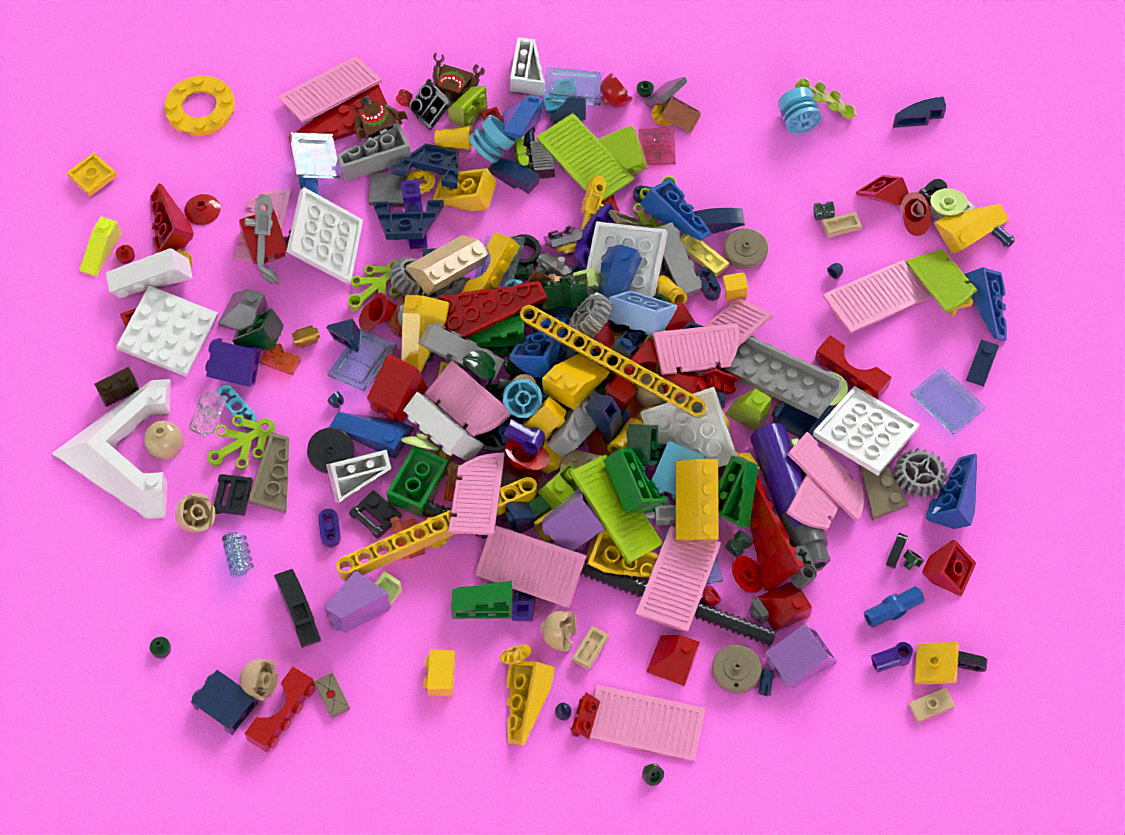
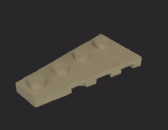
(272, 477)
(882, 492)

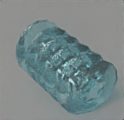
(237, 554)

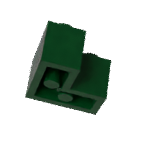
(564, 292)
(262, 333)
(644, 443)

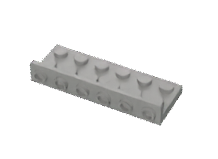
(784, 376)

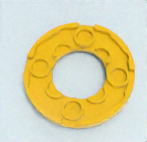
(204, 125)

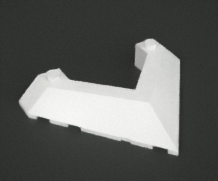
(95, 457)

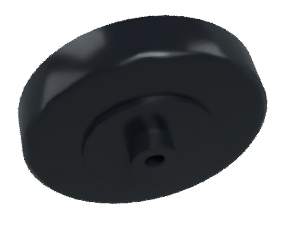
(327, 447)

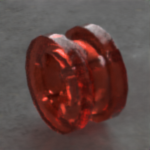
(404, 97)

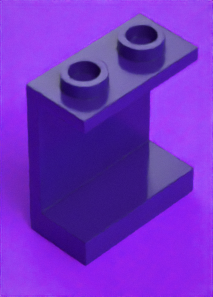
(233, 362)

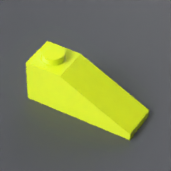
(100, 245)

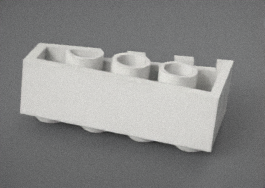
(155, 270)
(442, 428)

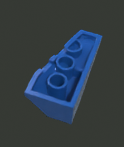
(522, 116)
(668, 205)
(618, 270)
(989, 299)
(538, 352)
(374, 431)
(957, 498)

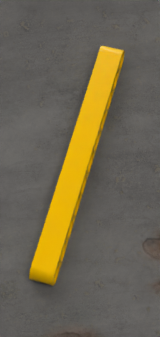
(607, 353)
(424, 528)

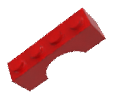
(872, 381)
(622, 389)
(266, 730)

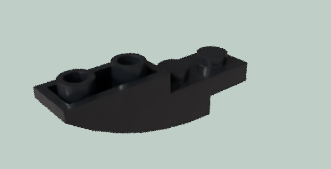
(297, 608)

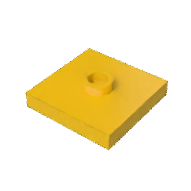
(91, 174)
(936, 663)

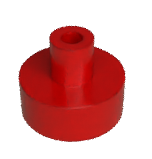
(125, 254)
(710, 596)

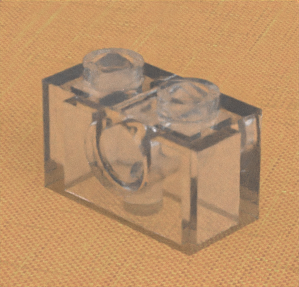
(207, 413)

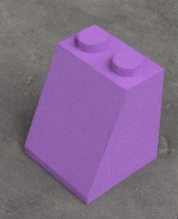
(572, 522)
(356, 603)
(800, 656)

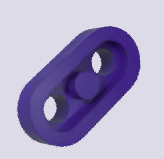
(329, 529)

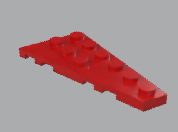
(341, 118)
(480, 309)
(771, 542)

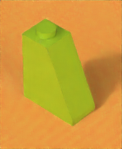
(626, 149)
(750, 409)

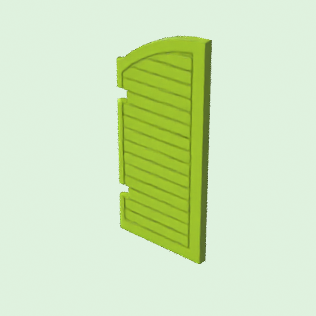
(942, 279)

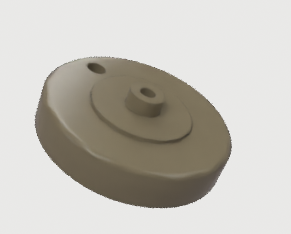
(746, 248)
(736, 669)

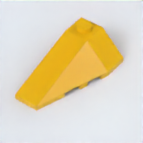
(969, 226)
(417, 313)
(607, 558)
(529, 688)

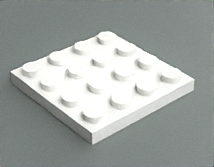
(325, 235)
(648, 242)
(167, 331)
(866, 430)
(703, 435)

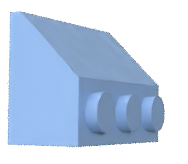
(641, 312)

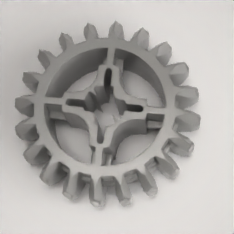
(403, 279)
(591, 315)
(914, 463)

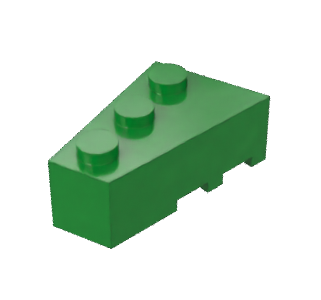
(501, 337)
(631, 483)
(737, 491)
(483, 601)

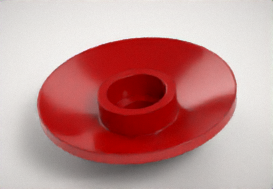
(205, 214)
(747, 574)

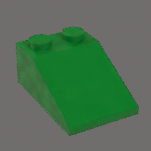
(417, 481)

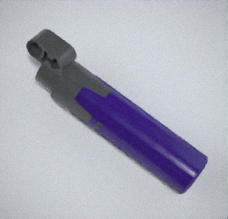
(783, 481)

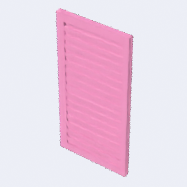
(329, 89)
(876, 296)
(748, 316)
(531, 566)
(678, 581)
(647, 723)

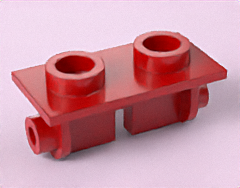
(720, 380)
(586, 714)

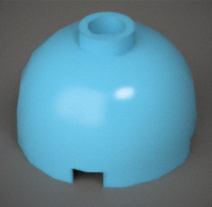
(522, 398)

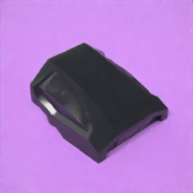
(429, 104)

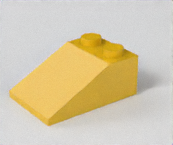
(473, 190)
(573, 380)

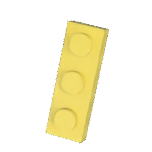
(704, 255)

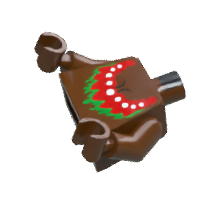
(454, 81)
(375, 118)

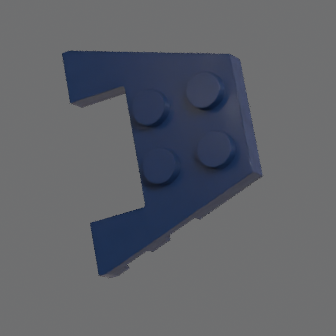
(432, 159)
(407, 224)

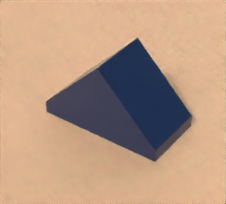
(346, 333)

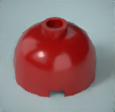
(614, 92)

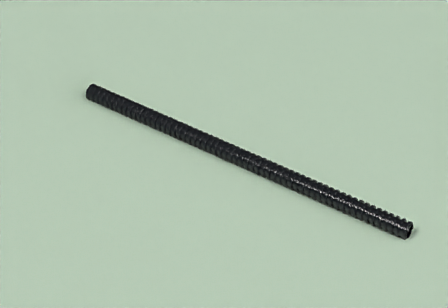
(637, 587)

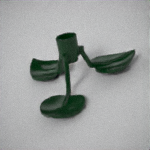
(483, 366)

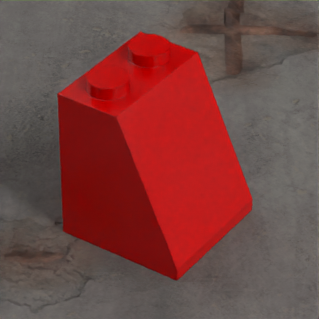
(274, 243)
(395, 388)

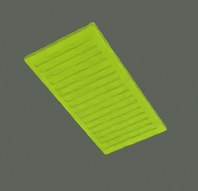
(583, 155)
(629, 531)

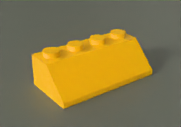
(697, 499)

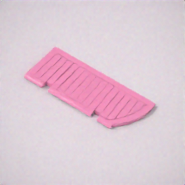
(280, 202)
(696, 348)
(467, 401)
(829, 475)
(477, 495)
(812, 505)

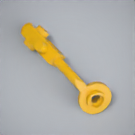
(590, 206)

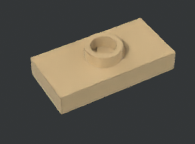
(841, 224)
(590, 648)
(931, 705)

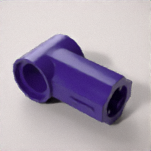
(529, 438)
(890, 657)

